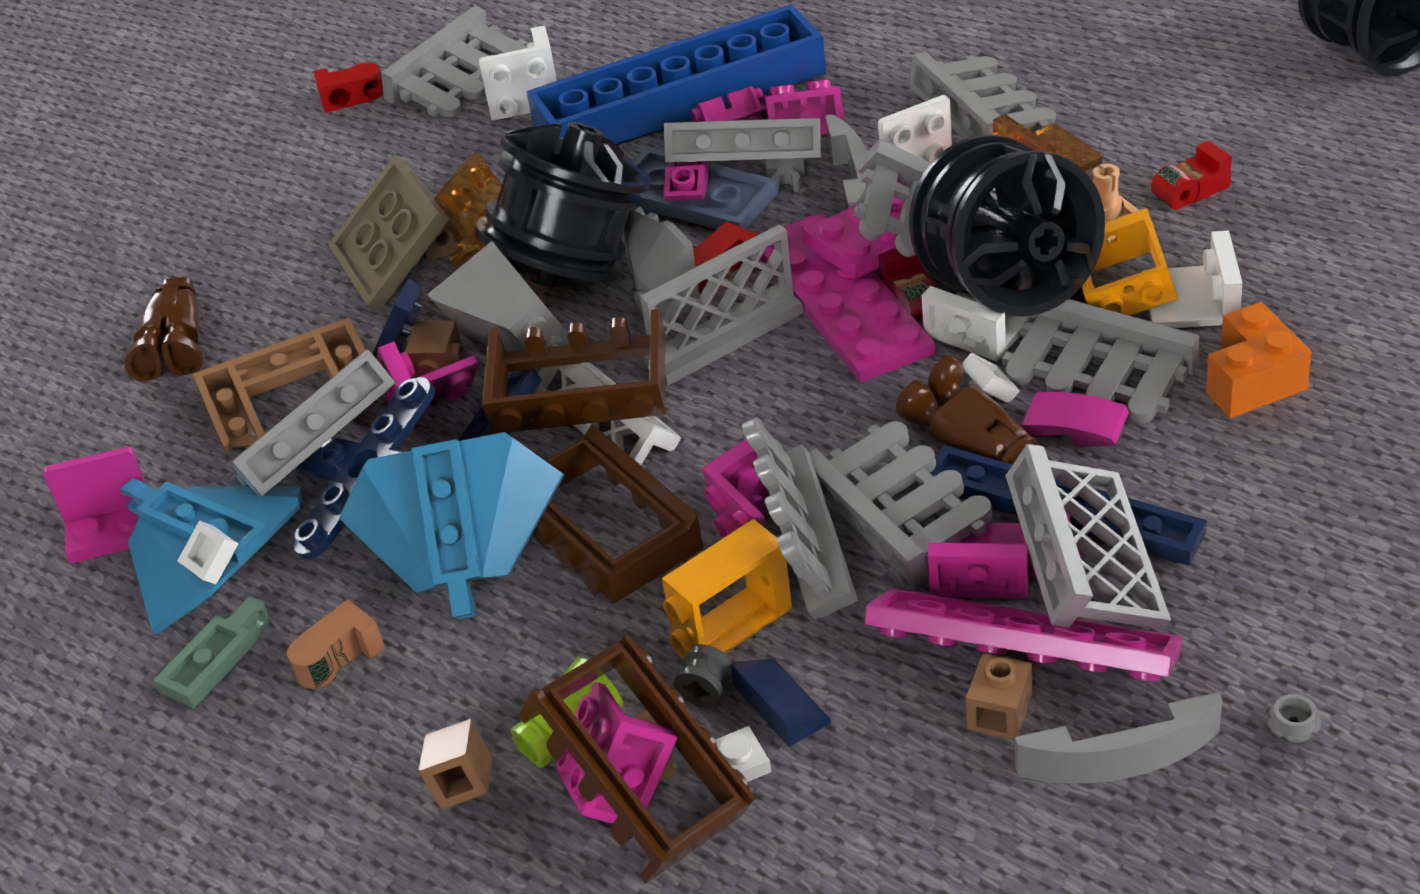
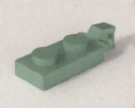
(212, 653)

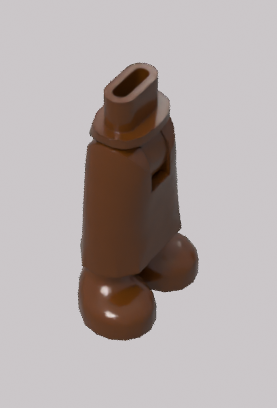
(167, 328)
(960, 416)

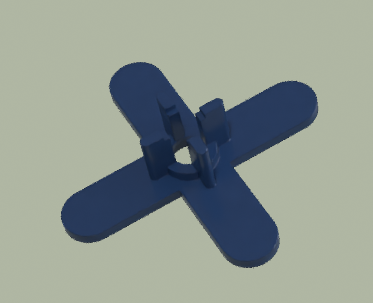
(343, 461)

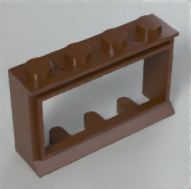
(581, 404)
(644, 562)
(602, 778)

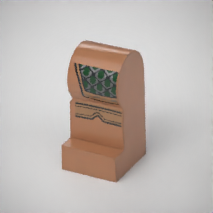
(332, 644)

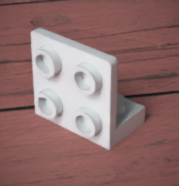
(515, 72)
(920, 129)
(1205, 290)
(968, 323)

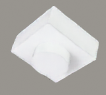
(989, 378)
(207, 552)
(744, 753)

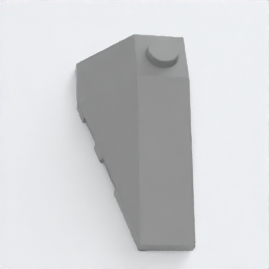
(656, 255)

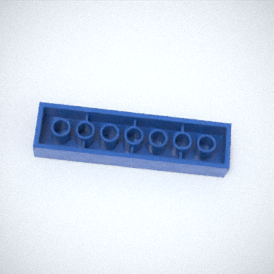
(669, 81)

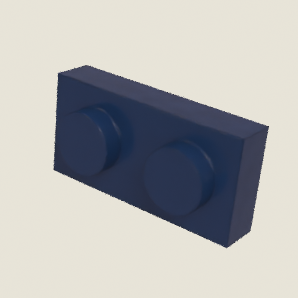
(404, 312)

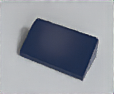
(778, 699)

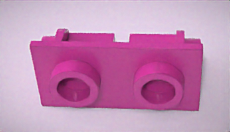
(743, 103)

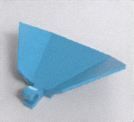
(451, 511)
(169, 520)

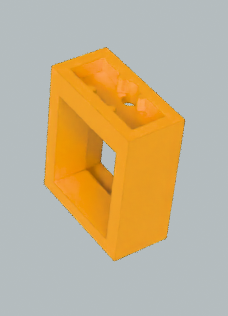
(1147, 289)
(745, 552)

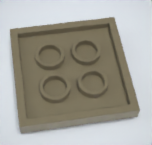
(388, 232)

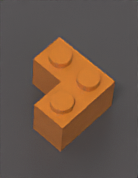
(1256, 361)

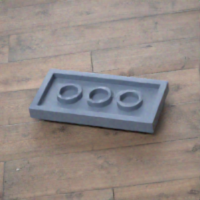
(729, 194)

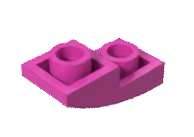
(686, 180)
(1080, 416)

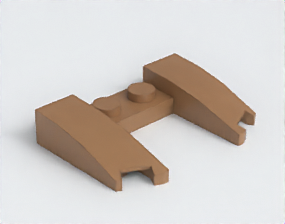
(229, 385)

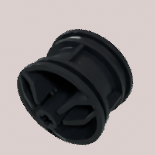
(1377, 30)
(562, 204)
(1041, 209)

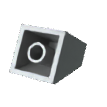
(494, 295)

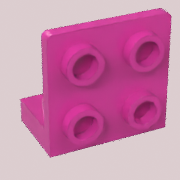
(813, 102)
(448, 381)
(735, 489)
(93, 503)
(981, 566)
(631, 745)

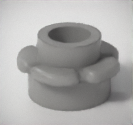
(1294, 708)

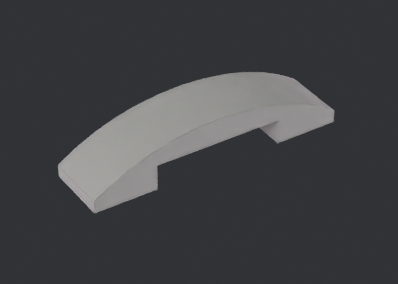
(847, 148)
(1121, 754)

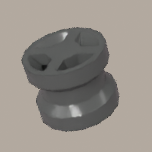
(703, 675)

